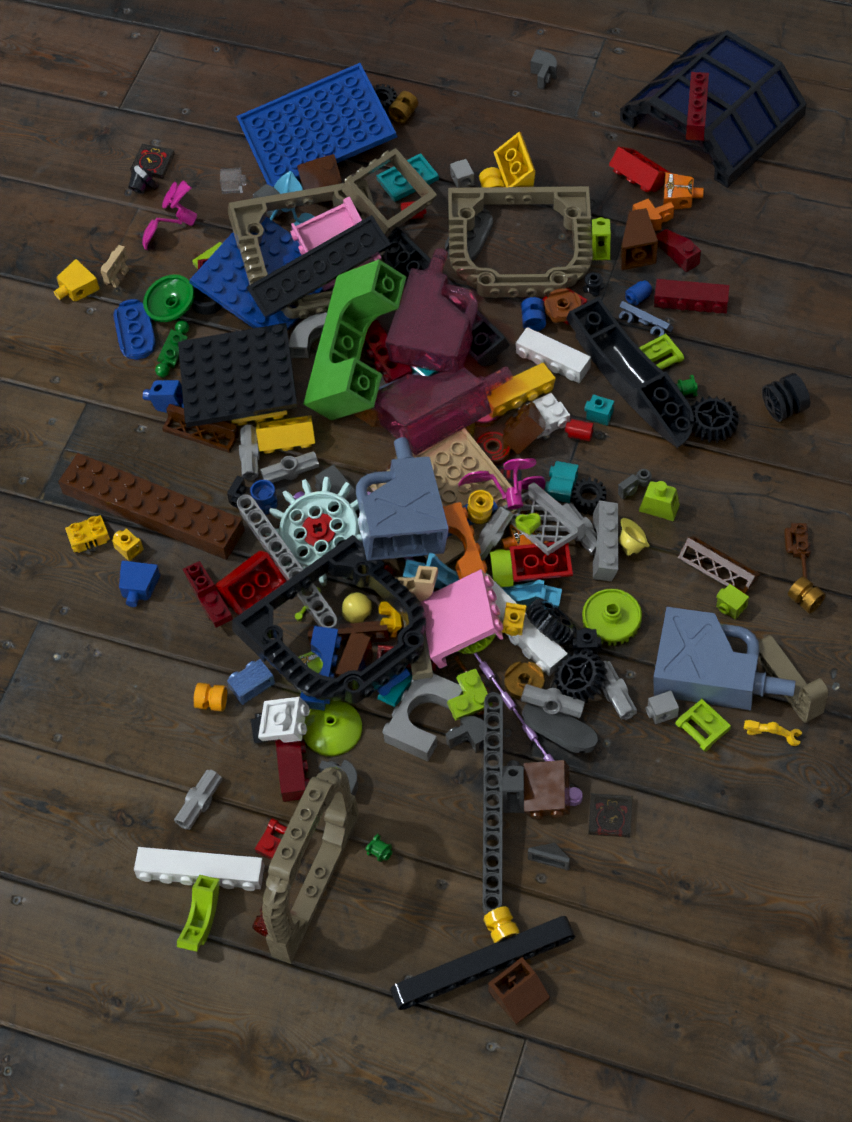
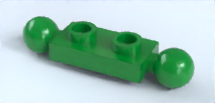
(170, 350)

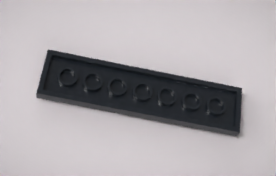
(318, 266)

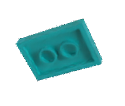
(398, 186)

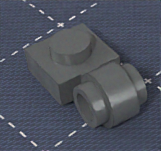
(630, 485)

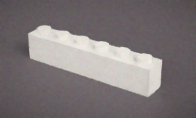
(533, 643)
(186, 866)

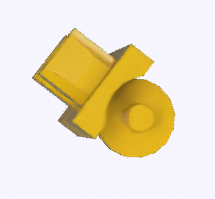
(394, 621)

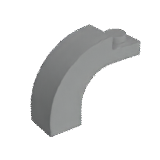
(305, 334)

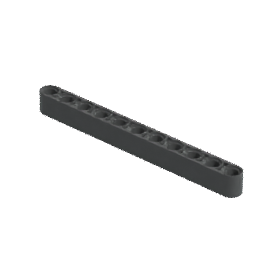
(495, 793)

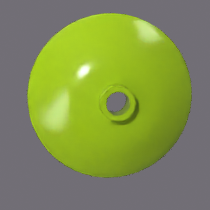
(336, 737)

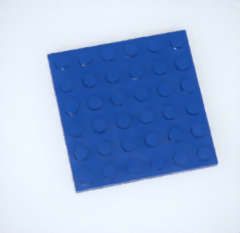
(226, 280)

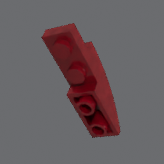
(207, 594)

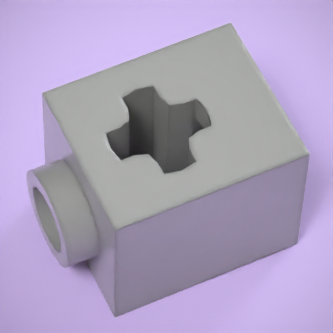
(462, 174)
(662, 707)

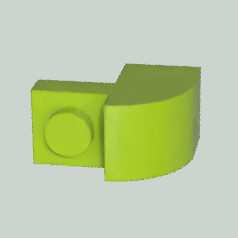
(501, 567)

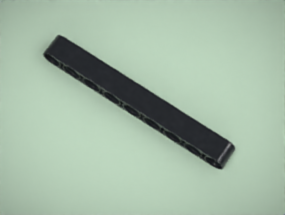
(482, 963)

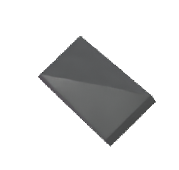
(550, 855)

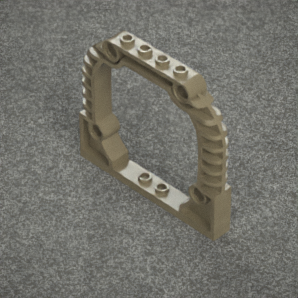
(570, 202)
(247, 219)
(327, 792)

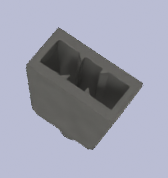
(513, 782)

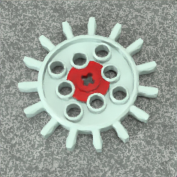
(311, 524)

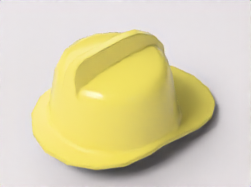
(632, 537)

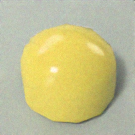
(356, 607)

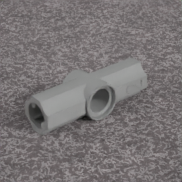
(249, 452)
(296, 464)
(493, 531)
(589, 540)
(617, 693)
(552, 701)
(198, 799)

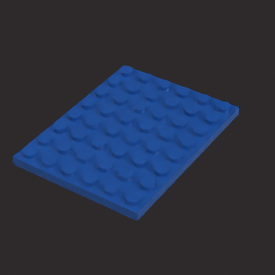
(319, 120)

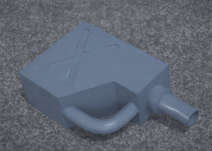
(404, 513)
(700, 663)

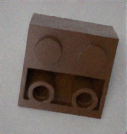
(523, 427)
(518, 990)

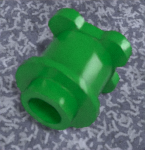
(688, 386)
(379, 849)

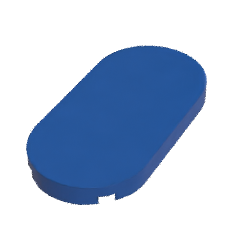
(134, 330)

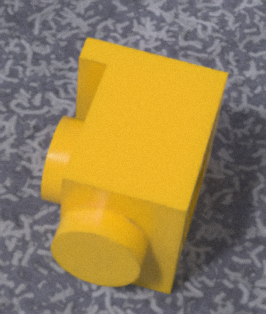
(127, 544)
(514, 619)

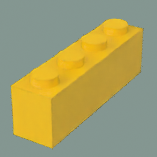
(520, 389)

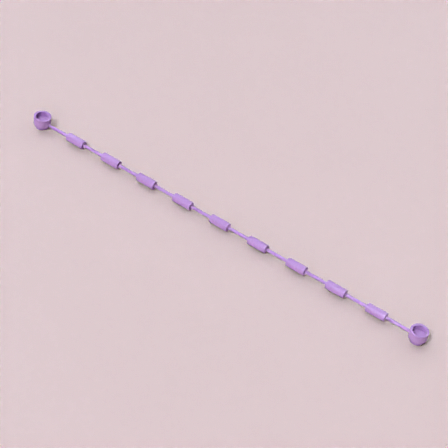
(575, 793)

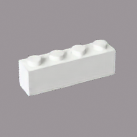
(555, 355)

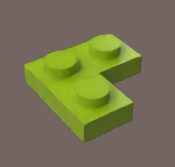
(473, 697)

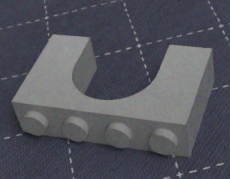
(402, 732)

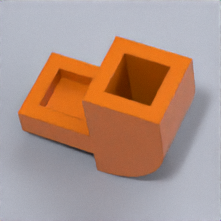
(657, 215)

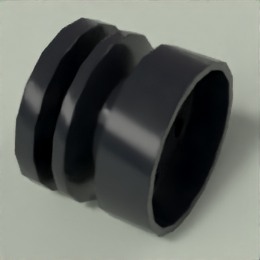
(786, 397)

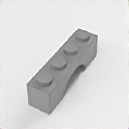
(606, 555)

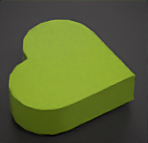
(528, 523)

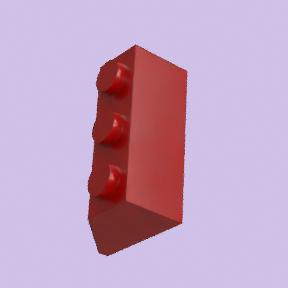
(638, 169)
(533, 564)
(250, 582)

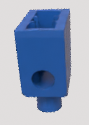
(164, 393)
(137, 581)

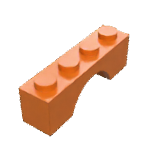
(458, 525)

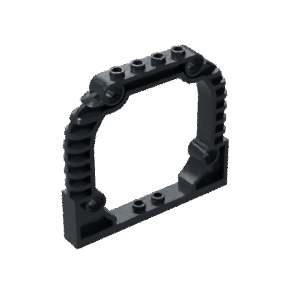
(345, 560)

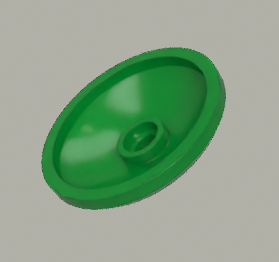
(168, 298)

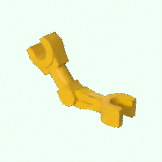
(774, 728)

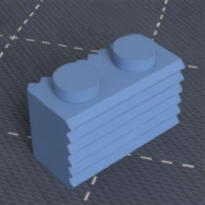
(250, 681)

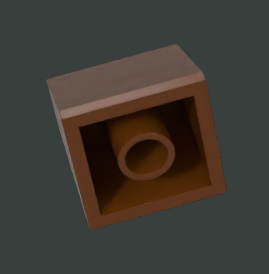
(319, 172)
(639, 241)

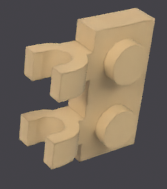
(113, 265)

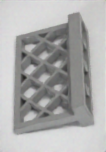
(553, 512)

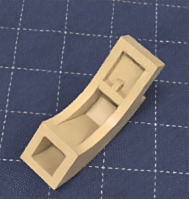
(423, 583)

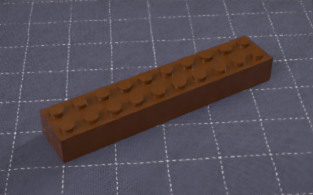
(152, 506)

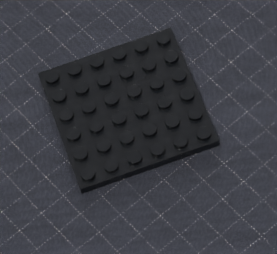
(236, 375)

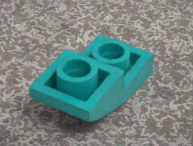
(397, 691)

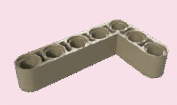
(809, 698)

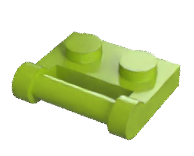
(661, 347)
(708, 720)

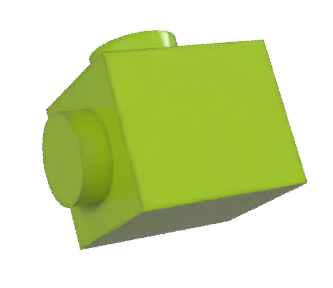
(731, 601)

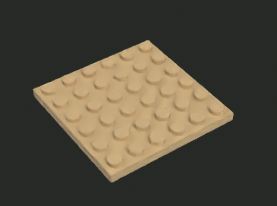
(450, 463)

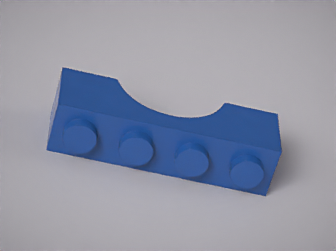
(324, 645)

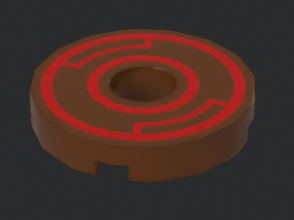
(494, 438)

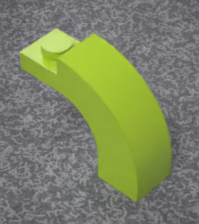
(202, 913)

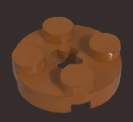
(553, 302)

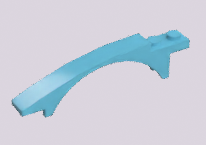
(520, 593)

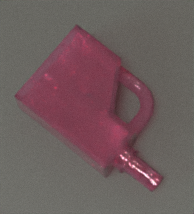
(427, 326)
(436, 405)

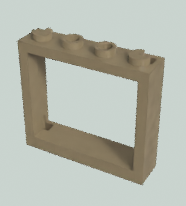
(367, 208)

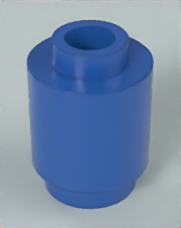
(638, 292)

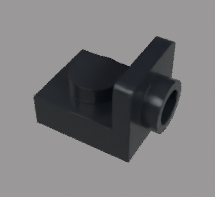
(236, 490)

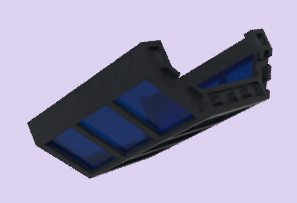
(747, 106)

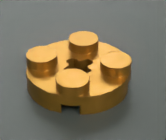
(523, 670)

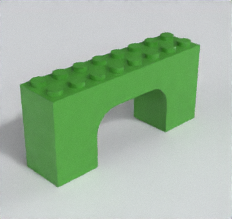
(338, 379)

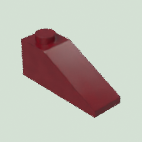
(679, 249)

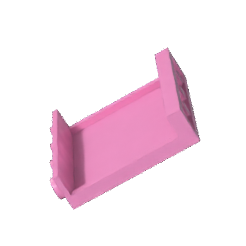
(324, 227)
(461, 616)

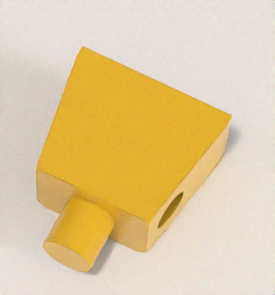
(76, 282)

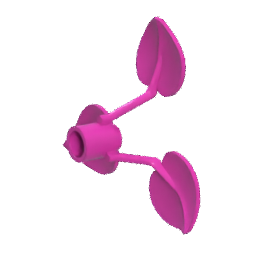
(183, 214)
(513, 494)

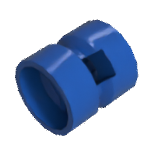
(533, 313)
(264, 495)

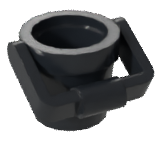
(140, 180)

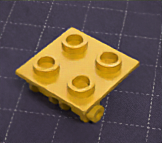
(87, 531)

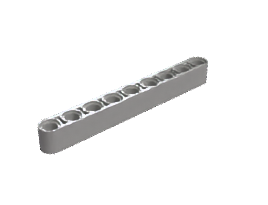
(283, 556)

